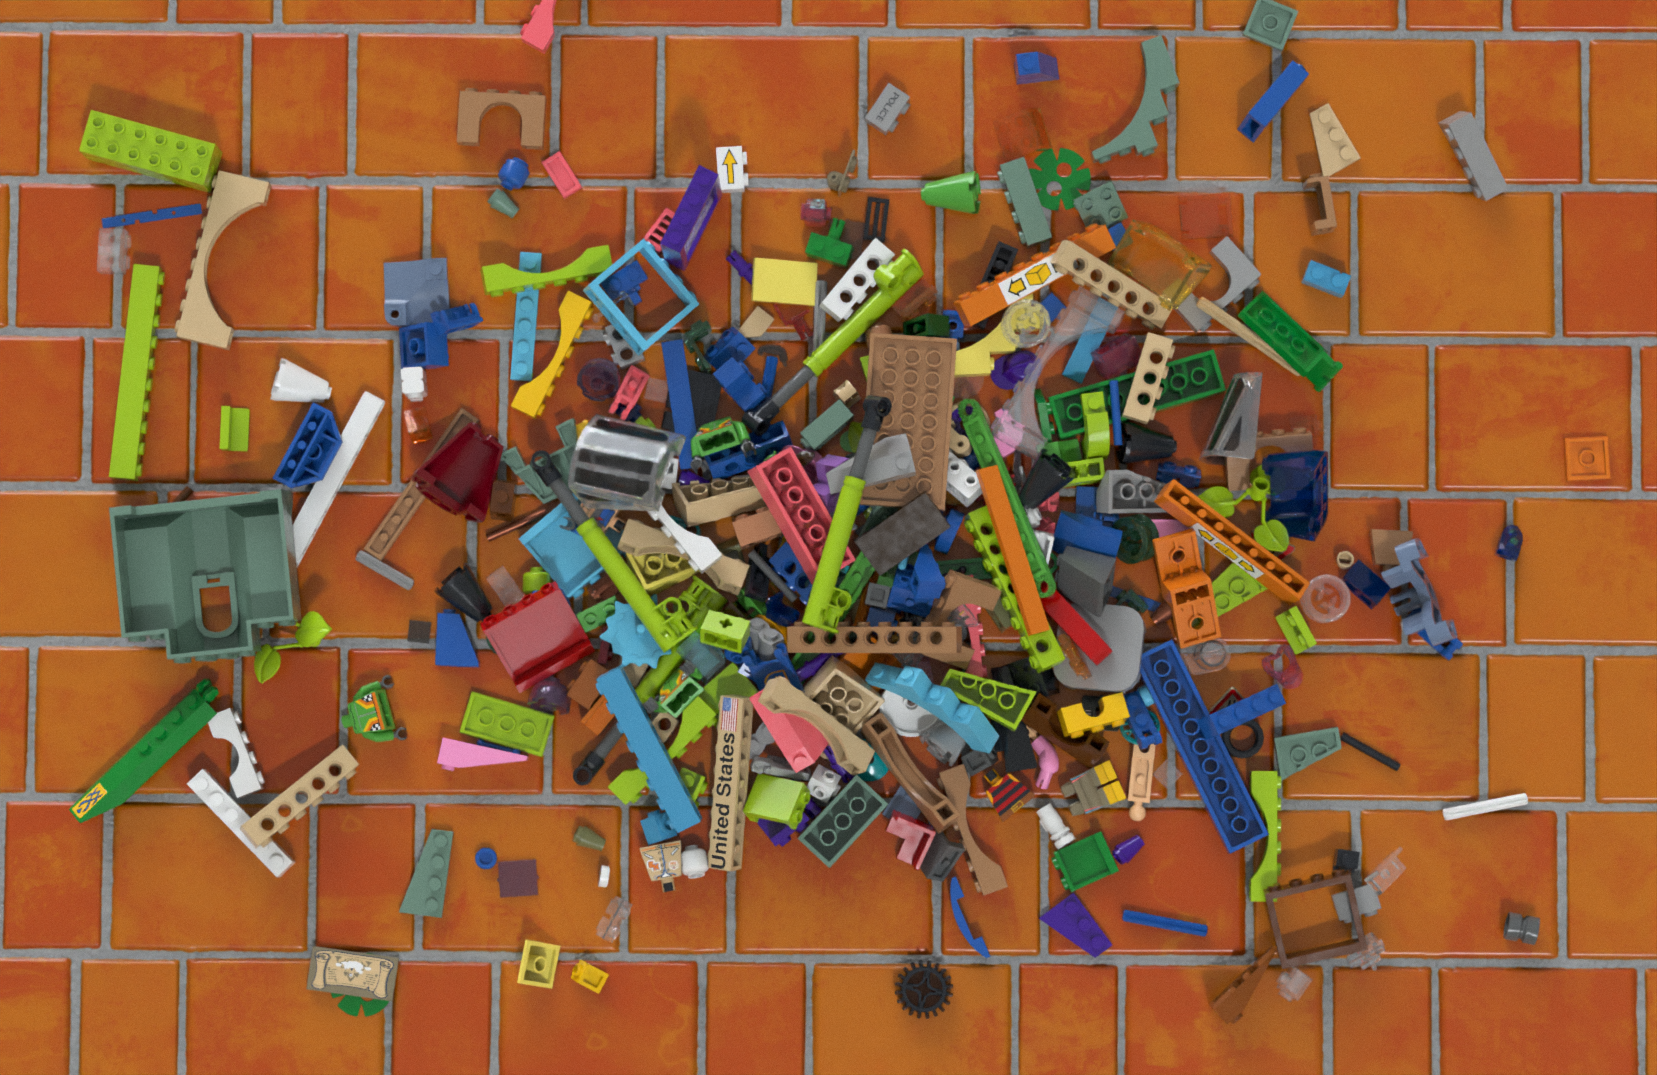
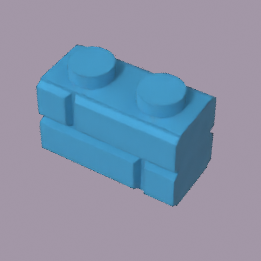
(1326, 279)

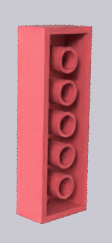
(796, 508)

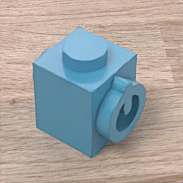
(656, 827)

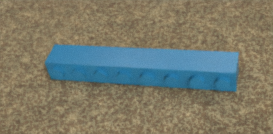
(649, 749)

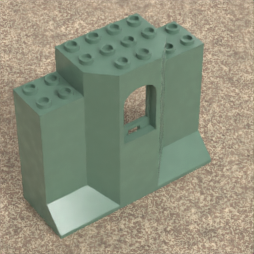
(176, 547)

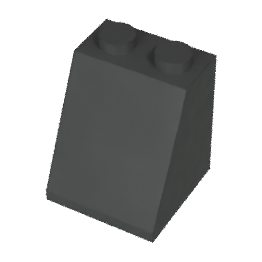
(1085, 578)

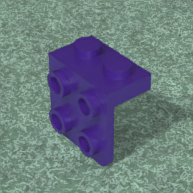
(779, 832)

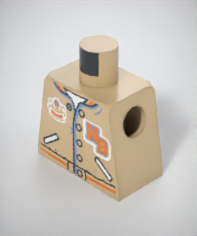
(663, 863)

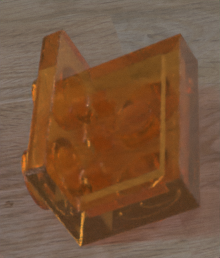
(914, 299)

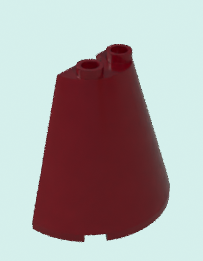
(462, 473)

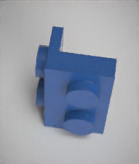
(729, 345)

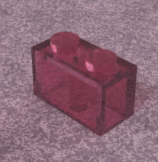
(1116, 356)

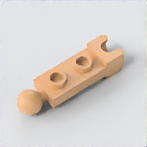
(1140, 781)

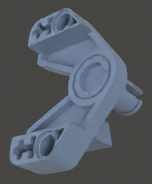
(1421, 595)

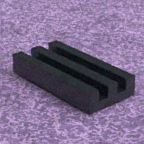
(878, 201)

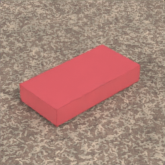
(561, 175)

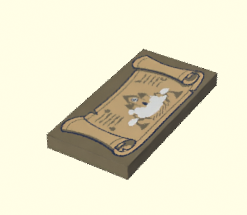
(352, 973)

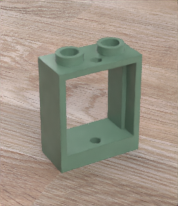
(826, 426)

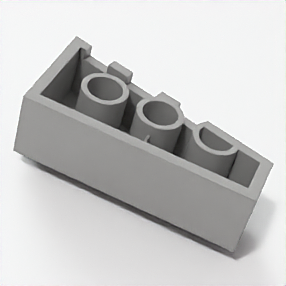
(1473, 155)

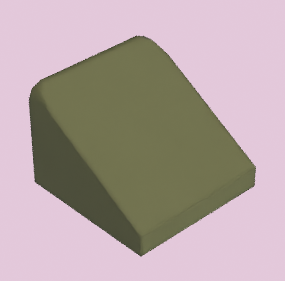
(731, 549)

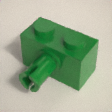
(829, 247)

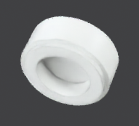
(603, 876)

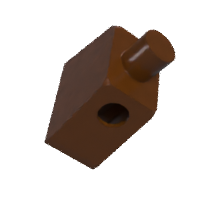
(503, 500)

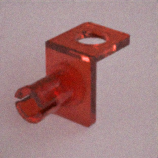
(797, 321)

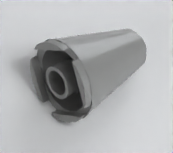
(943, 743)

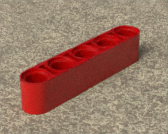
(1075, 626)

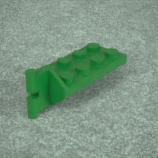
(1290, 341)

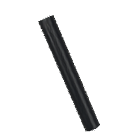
(1370, 751)

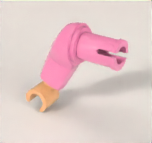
(1047, 758)

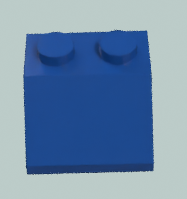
(423, 347)

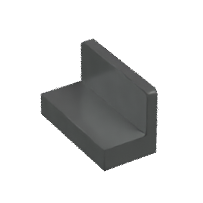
(941, 857)

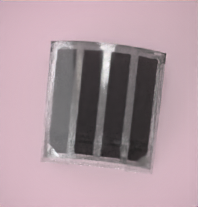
(1236, 421)
(622, 464)

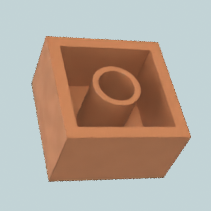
(756, 528)

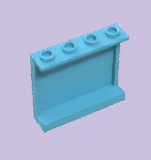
(565, 553)

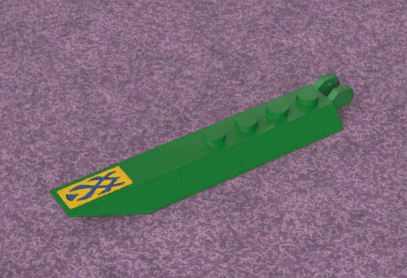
(148, 753)

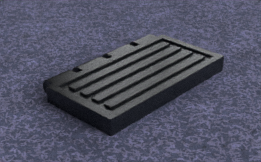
(705, 400)

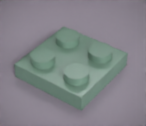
(1270, 23)

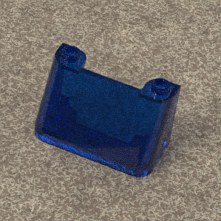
(1298, 491)

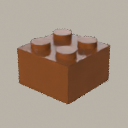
(584, 688)

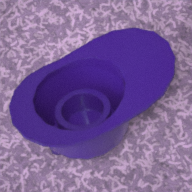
(1011, 369)

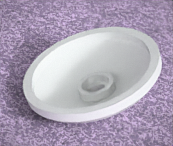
(905, 716)

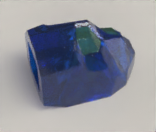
(1509, 543)

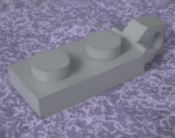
(778, 767)

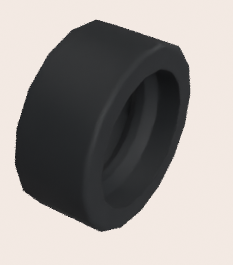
(1246, 753)

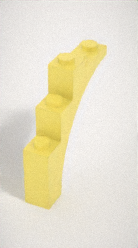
(976, 359)

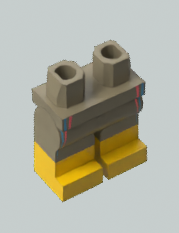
(1087, 792)

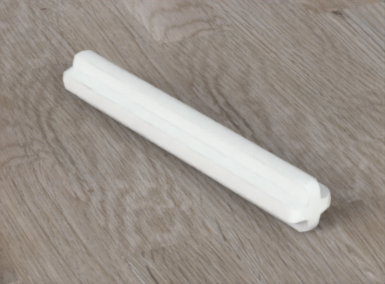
(1485, 806)

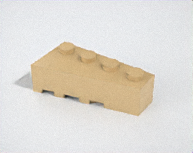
(716, 500)

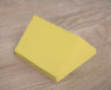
(538, 964)

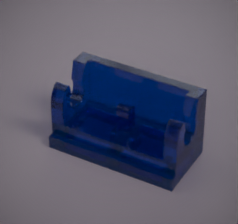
(1365, 584)

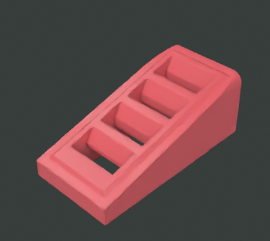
(667, 212)

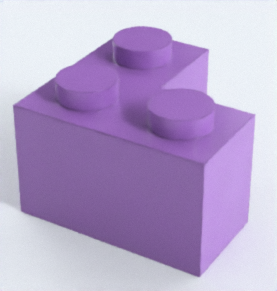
(822, 467)

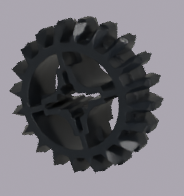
(940, 992)

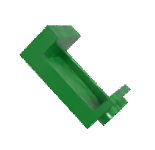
(1084, 862)

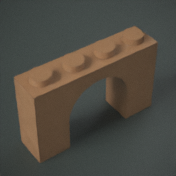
(476, 104)
(1238, 468)
(959, 590)

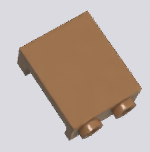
(1328, 220)

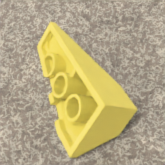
(659, 570)

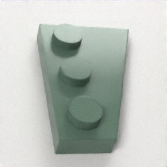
(1303, 749)

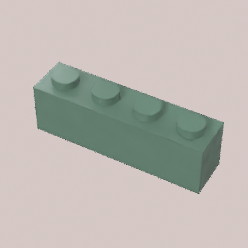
(1025, 203)

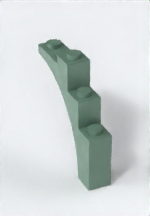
(1159, 78)

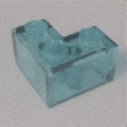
(708, 660)

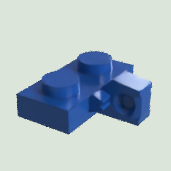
(626, 280)

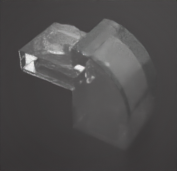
(505, 586)

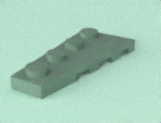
(429, 882)

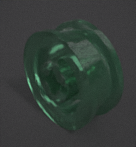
(1137, 528)

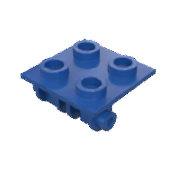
(1087, 506)

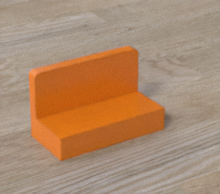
(598, 716)

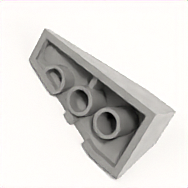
(888, 462)
(1127, 493)

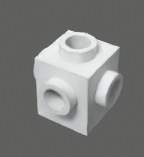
(824, 783)

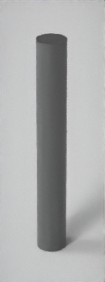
(770, 573)

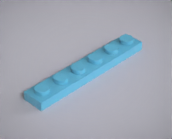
(525, 322)

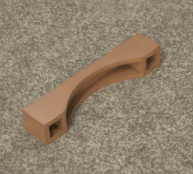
(928, 799)
(988, 873)

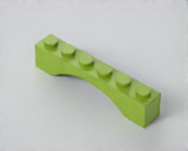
(503, 278)
(694, 719)
(1263, 789)

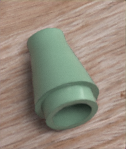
(502, 203)

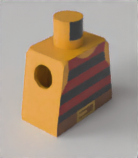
(1006, 794)

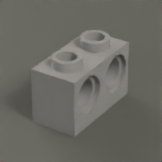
(618, 347)

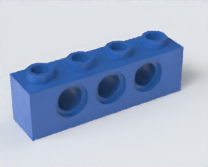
(732, 460)
(782, 564)

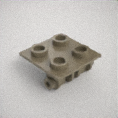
(839, 181)

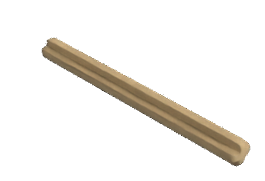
(1242, 331)

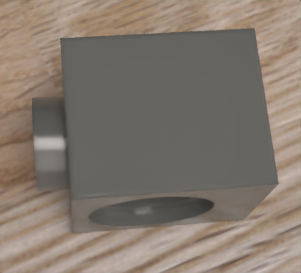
(877, 596)

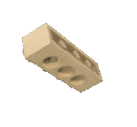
(1153, 344)

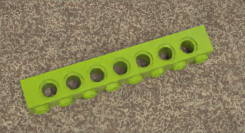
(1038, 660)

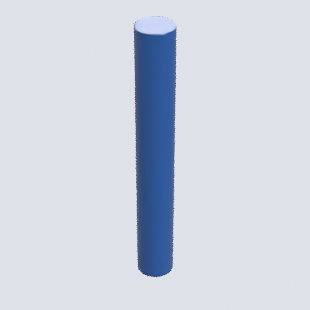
(1116, 417)

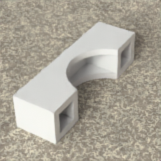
(245, 778)

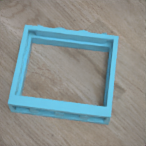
(618, 319)

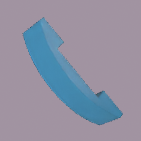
(1081, 357)

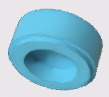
(1147, 699)

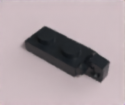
(756, 580)

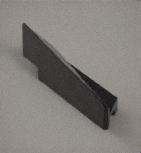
(1016, 744)

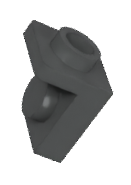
(978, 761)

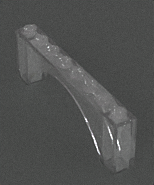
(1082, 317)

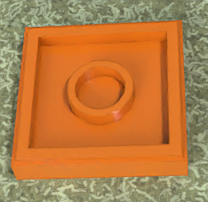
(1587, 458)

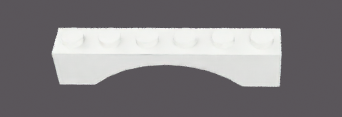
(697, 548)
(234, 817)

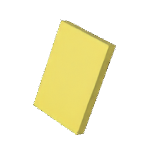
(784, 281)

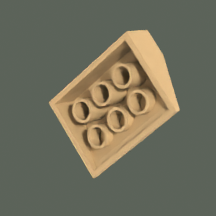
(843, 695)

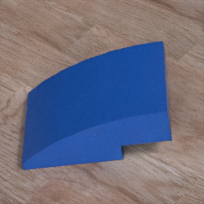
(1085, 534)

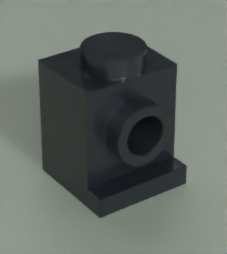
(1346, 860)

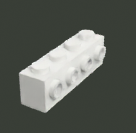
(962, 480)

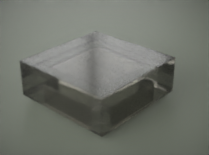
(419, 631)

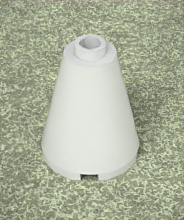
(298, 385)

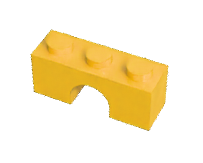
(1075, 721)

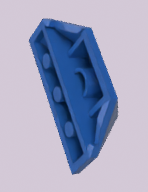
(311, 449)

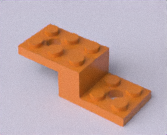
(1186, 588)

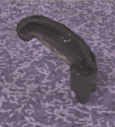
(776, 350)

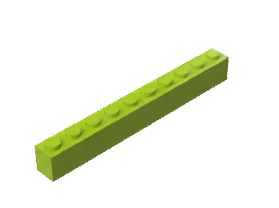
(136, 371)

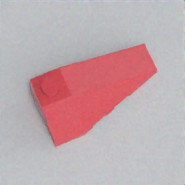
(795, 736)

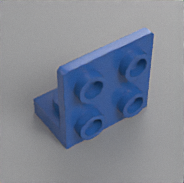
(902, 596)

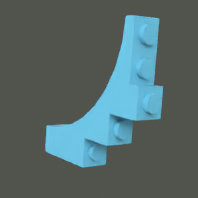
(939, 700)

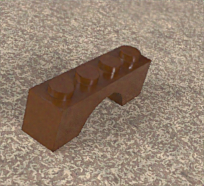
(1044, 719)

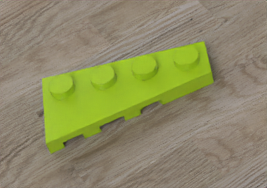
(1232, 589)

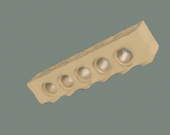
(1069, 252)
(340, 758)

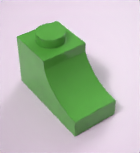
(1067, 450)

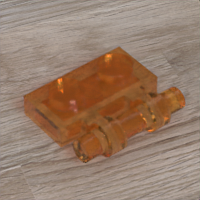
(1071, 652)

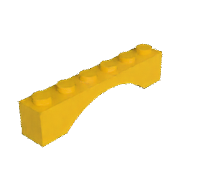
(532, 395)

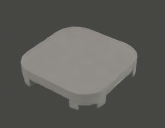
(1120, 671)

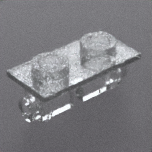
(619, 911)

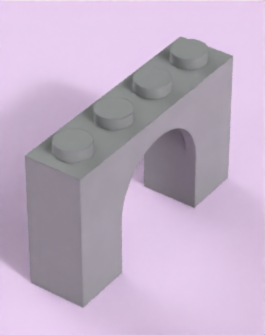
(1241, 275)

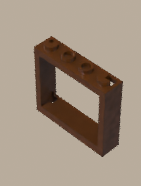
(1323, 952)

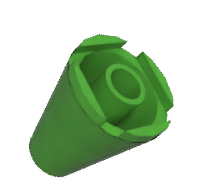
(954, 193)

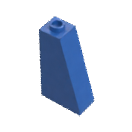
(1273, 101)

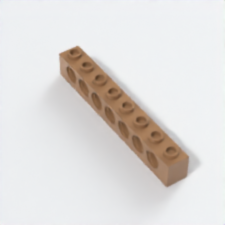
(951, 638)

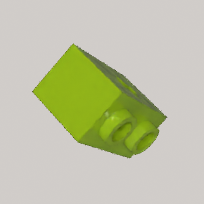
(1086, 471)
(725, 631)

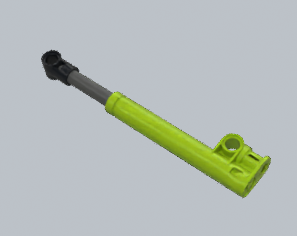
(892, 282)
(825, 600)
(699, 604)
(664, 627)

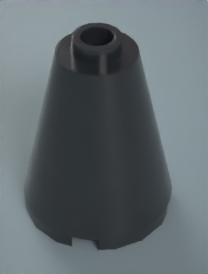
(1143, 444)
(1044, 479)
(465, 593)

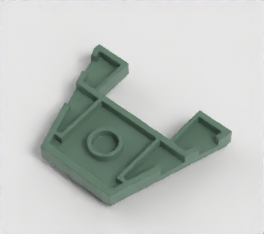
(560, 458)

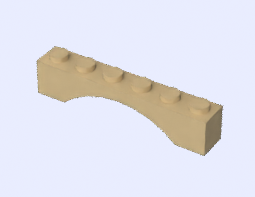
(641, 539)
(848, 749)

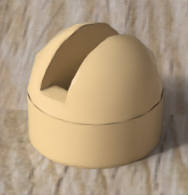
(1346, 557)

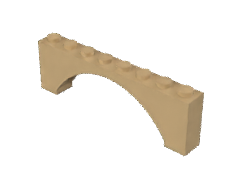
(230, 199)

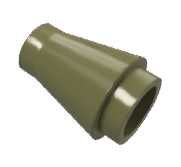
(587, 838)

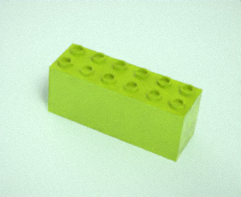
(150, 151)

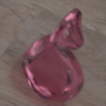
(1292, 676)

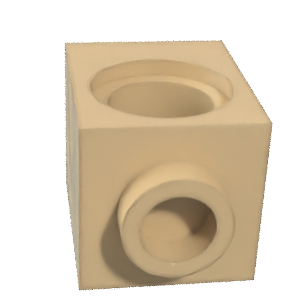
(664, 735)

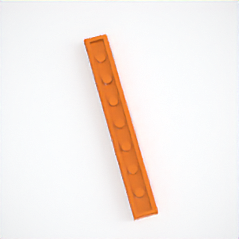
(1012, 550)

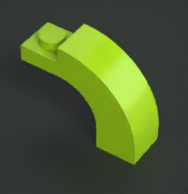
(1096, 426)

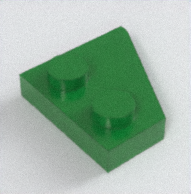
(1043, 410)

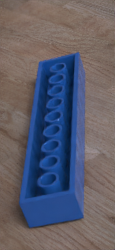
(1204, 760)

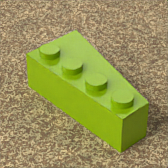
(995, 699)

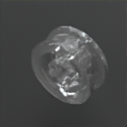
(1021, 340)
(1333, 613)

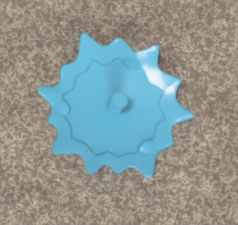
(631, 638)

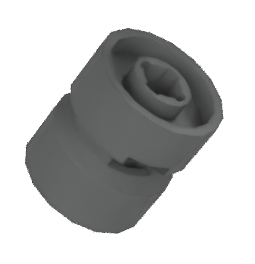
(1521, 928)

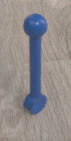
(481, 742)

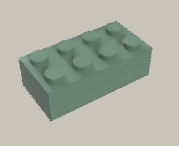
(843, 821)

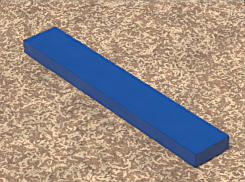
(680, 396)

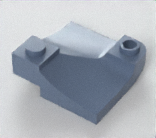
(415, 290)

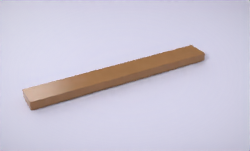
(410, 499)

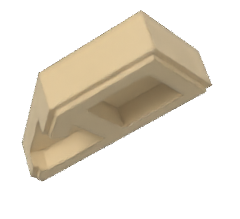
(756, 324)

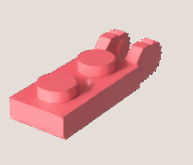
(629, 390)

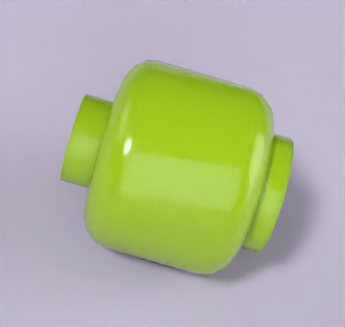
(535, 579)

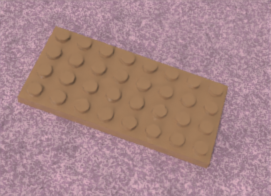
(920, 384)

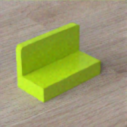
(234, 429)

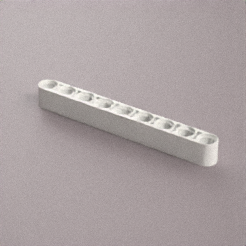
(326, 490)

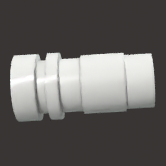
(1054, 825)

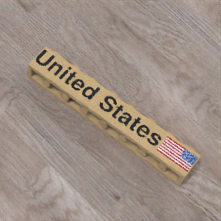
(730, 782)

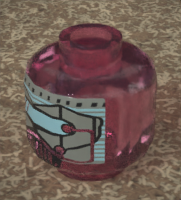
(815, 212)

